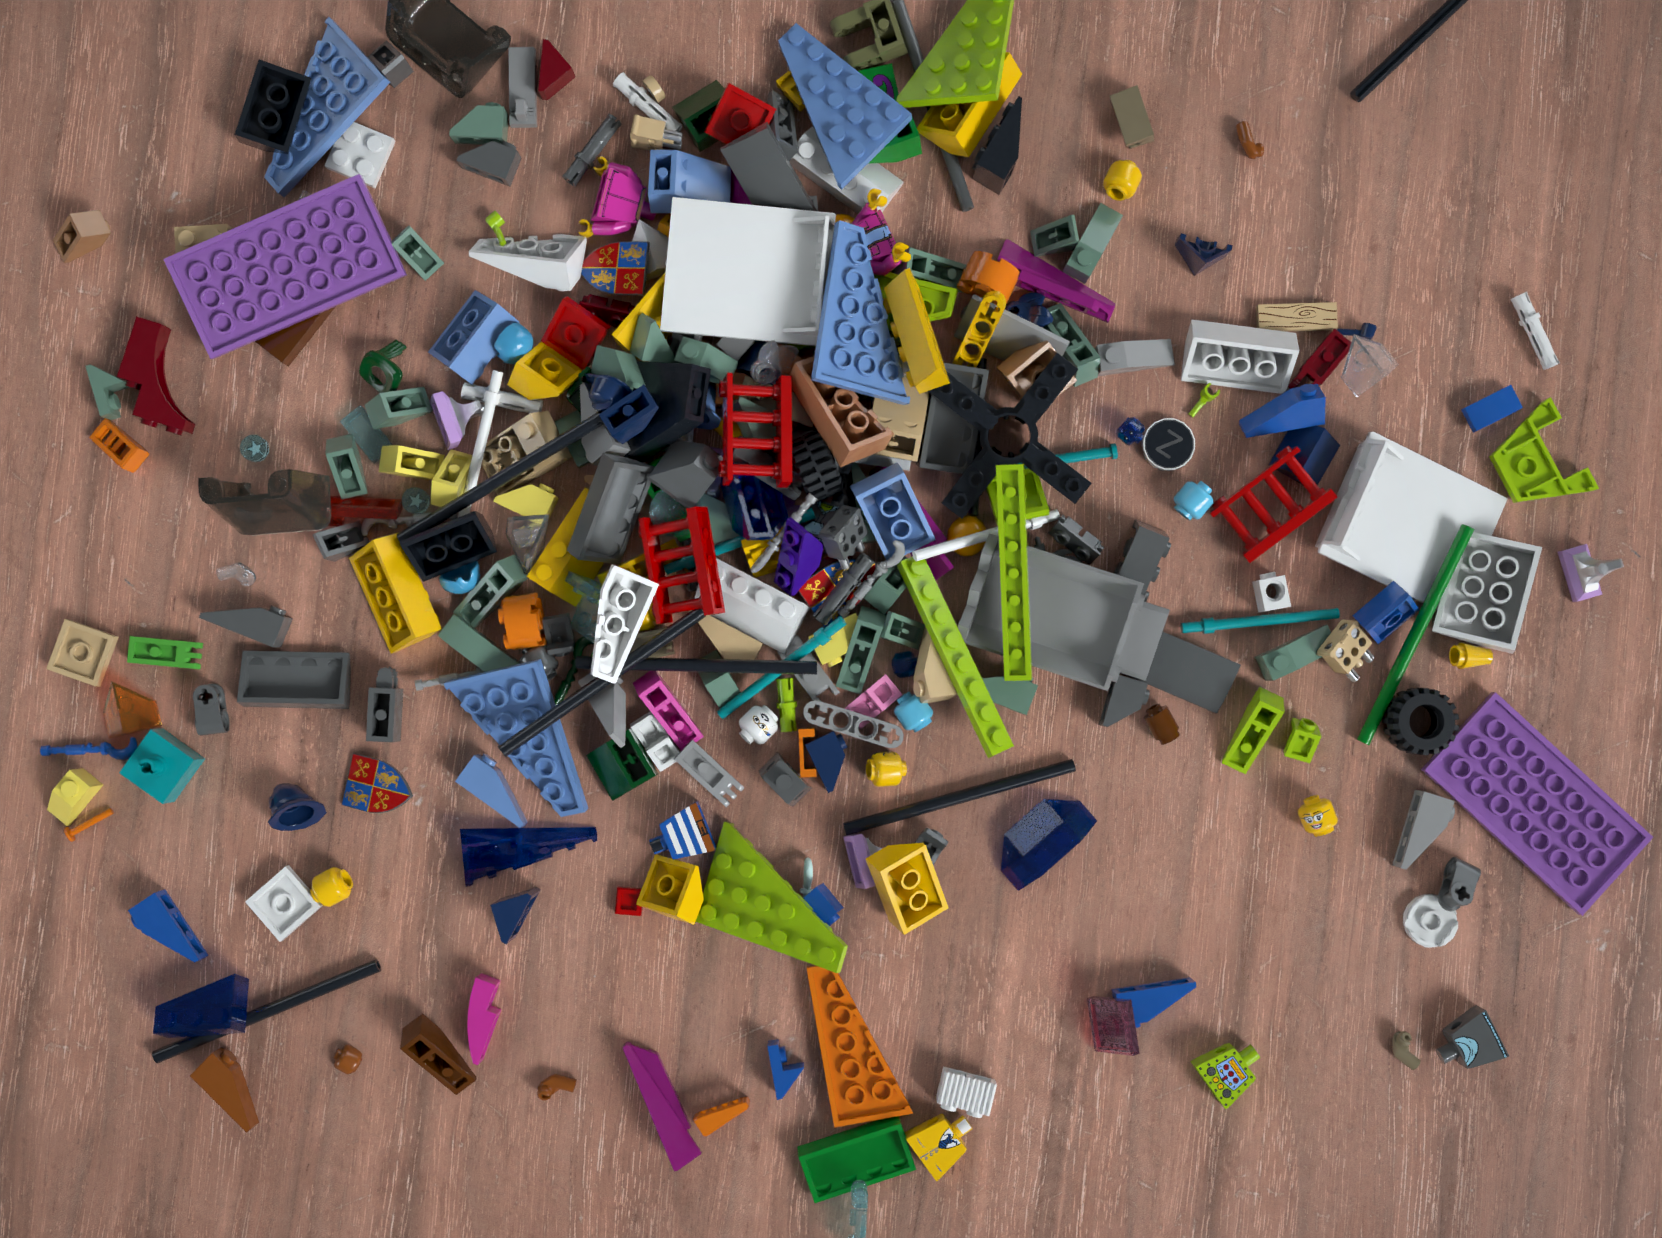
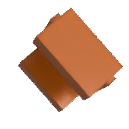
(805, 772)

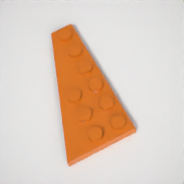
(855, 1070)

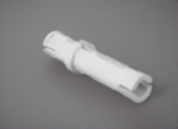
(638, 97)
(1534, 330)
(507, 399)

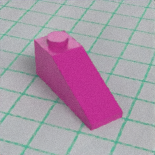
(667, 709)

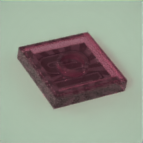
(1113, 1025)

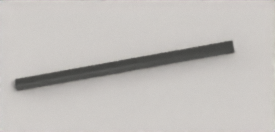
(916, 59)

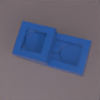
(1492, 408)

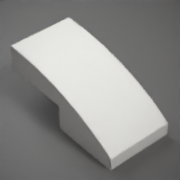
(655, 740)

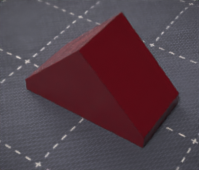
(554, 71)

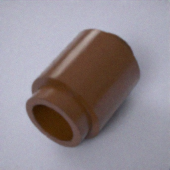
(1162, 723)

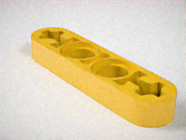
(978, 338)

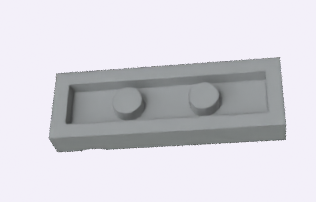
(522, 87)

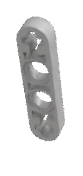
(852, 727)

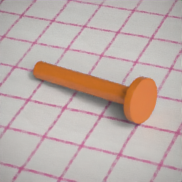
(70, 833)

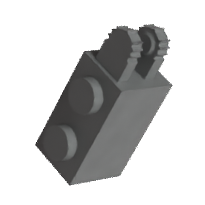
(385, 708)

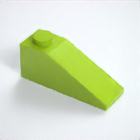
(1254, 729)

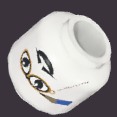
(758, 725)

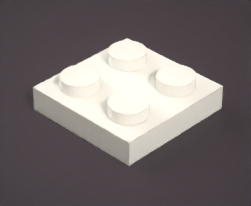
(360, 152)
(283, 903)

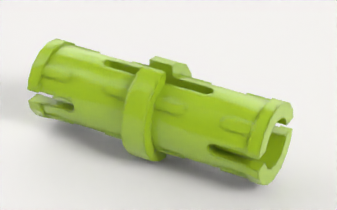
(786, 705)

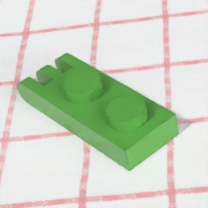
(163, 652)

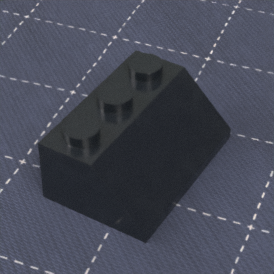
(272, 108)
(450, 545)

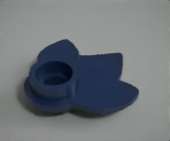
(1031, 309)

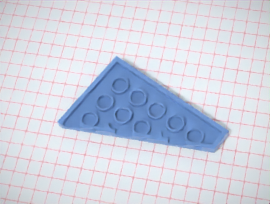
(339, 93)
(845, 107)
(853, 333)
(504, 704)

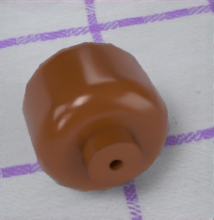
(347, 1059)

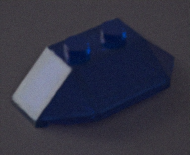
(754, 507)
(1043, 839)

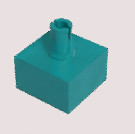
(162, 765)

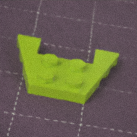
(1528, 466)

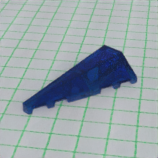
(497, 849)

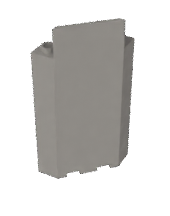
(1081, 618)

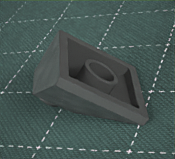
(686, 471)

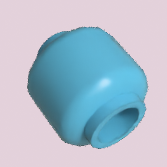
(1193, 500)
(912, 713)

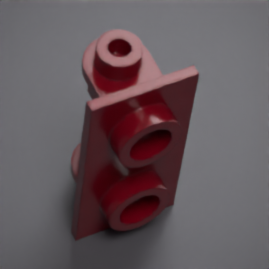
(611, 315)

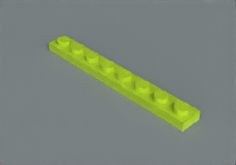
(1014, 572)
(955, 656)

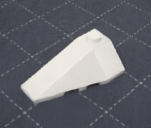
(544, 262)
(621, 611)

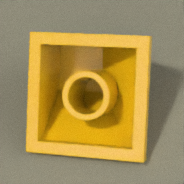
(543, 373)
(672, 889)

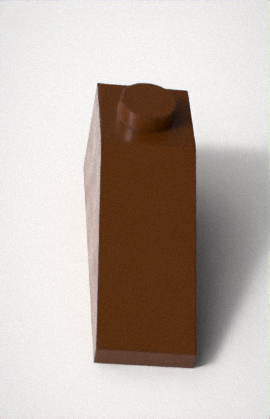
(436, 1054)

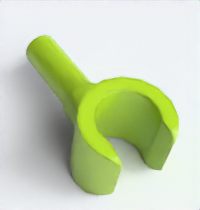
(495, 222)
(1205, 397)

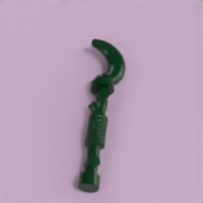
(565, 684)

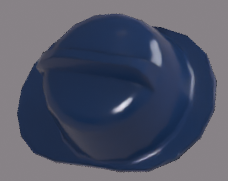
(606, 391)

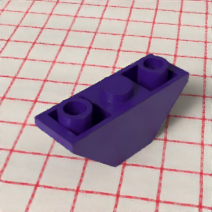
(798, 557)

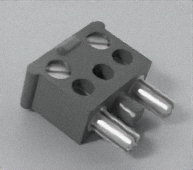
(844, 534)

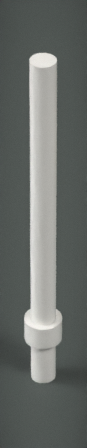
(491, 398)
(978, 537)

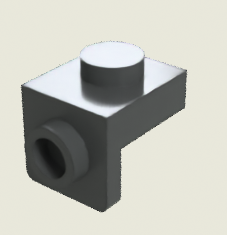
(559, 634)
(934, 842)

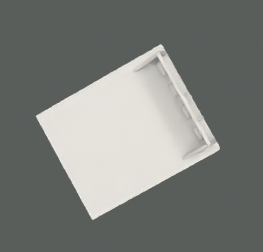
(746, 271)
(1402, 515)

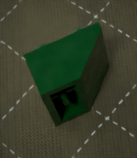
(697, 111)
(622, 767)

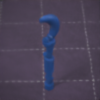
(80, 749)

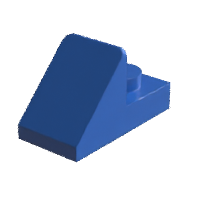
(782, 1074)

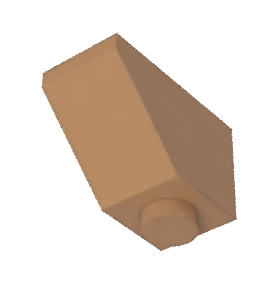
(81, 234)

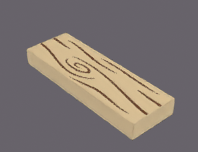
(1297, 316)

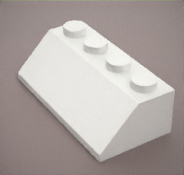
(813, 164)
(1239, 356)
(758, 608)

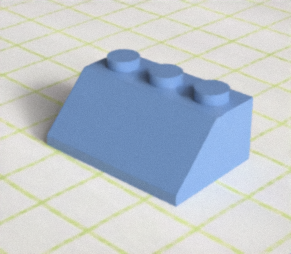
(471, 336)

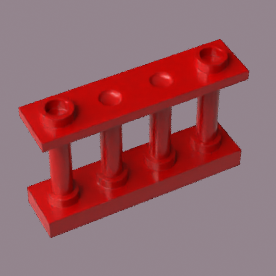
(781, 418)
(1275, 529)
(706, 569)

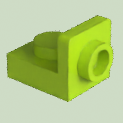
(1302, 740)

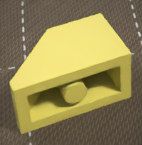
(409, 462)
(450, 478)
(529, 500)
(833, 650)
(73, 795)

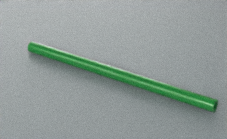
(1415, 634)

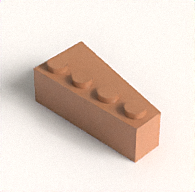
(839, 417)

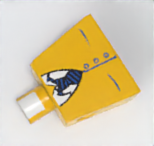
(939, 1143)

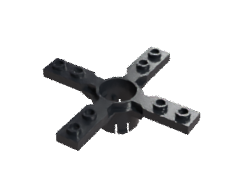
(1032, 454)

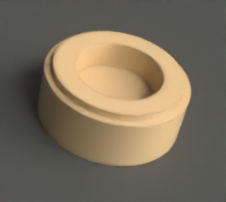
(654, 89)

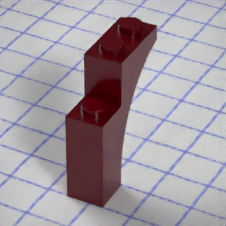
(145, 370)

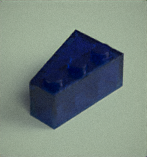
(205, 1011)

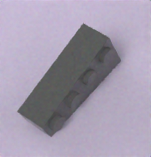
(1143, 554)

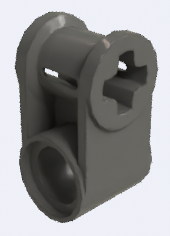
(210, 714)
(1458, 884)

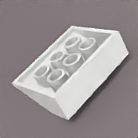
(1488, 593)

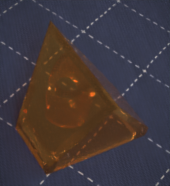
(129, 712)

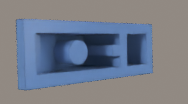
(490, 786)

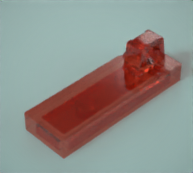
(363, 508)

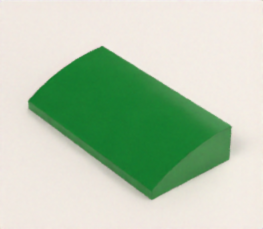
(863, 1153)

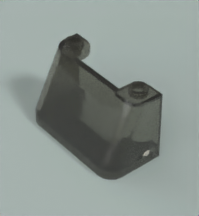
(445, 42)
(293, 503)

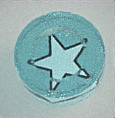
(254, 448)
(415, 500)

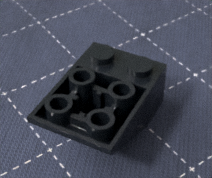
(997, 162)

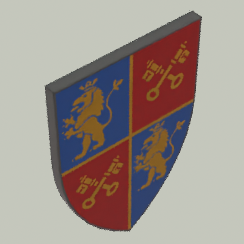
(618, 268)
(823, 582)
(374, 786)

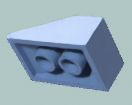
(892, 510)

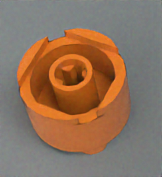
(988, 275)
(522, 621)

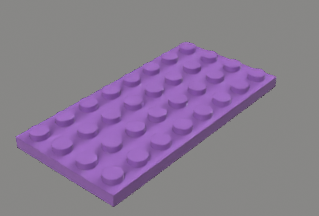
(285, 266)
(1537, 803)

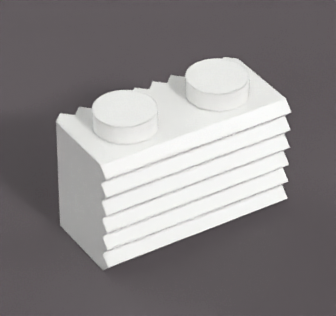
(965, 1092)

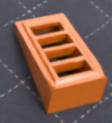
(133, 454)
(715, 1117)

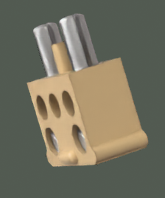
(653, 135)
(1345, 648)

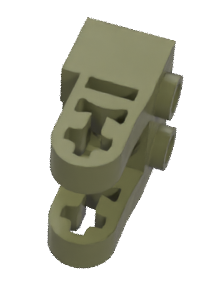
(887, 33)

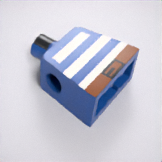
(684, 834)

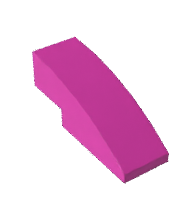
(482, 1016)

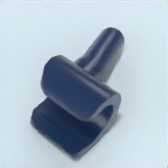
(1367, 331)

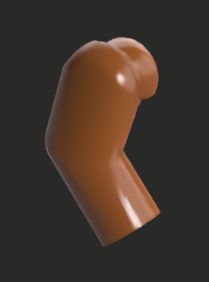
(1246, 139)
(553, 1084)

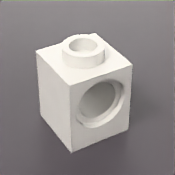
(1281, 598)

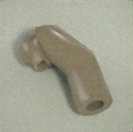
(1400, 1046)

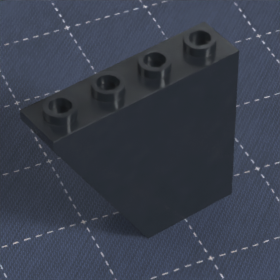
(681, 398)

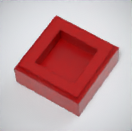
(626, 901)

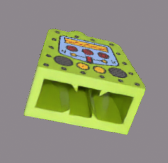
(1227, 1071)

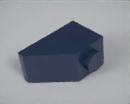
(630, 414)
(828, 757)

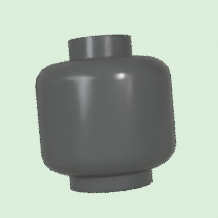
(549, 661)

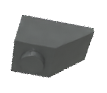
(492, 161)
(1123, 700)

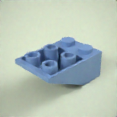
(685, 176)

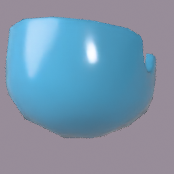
(513, 343)
(461, 579)

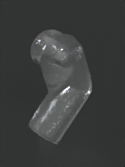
(238, 571)

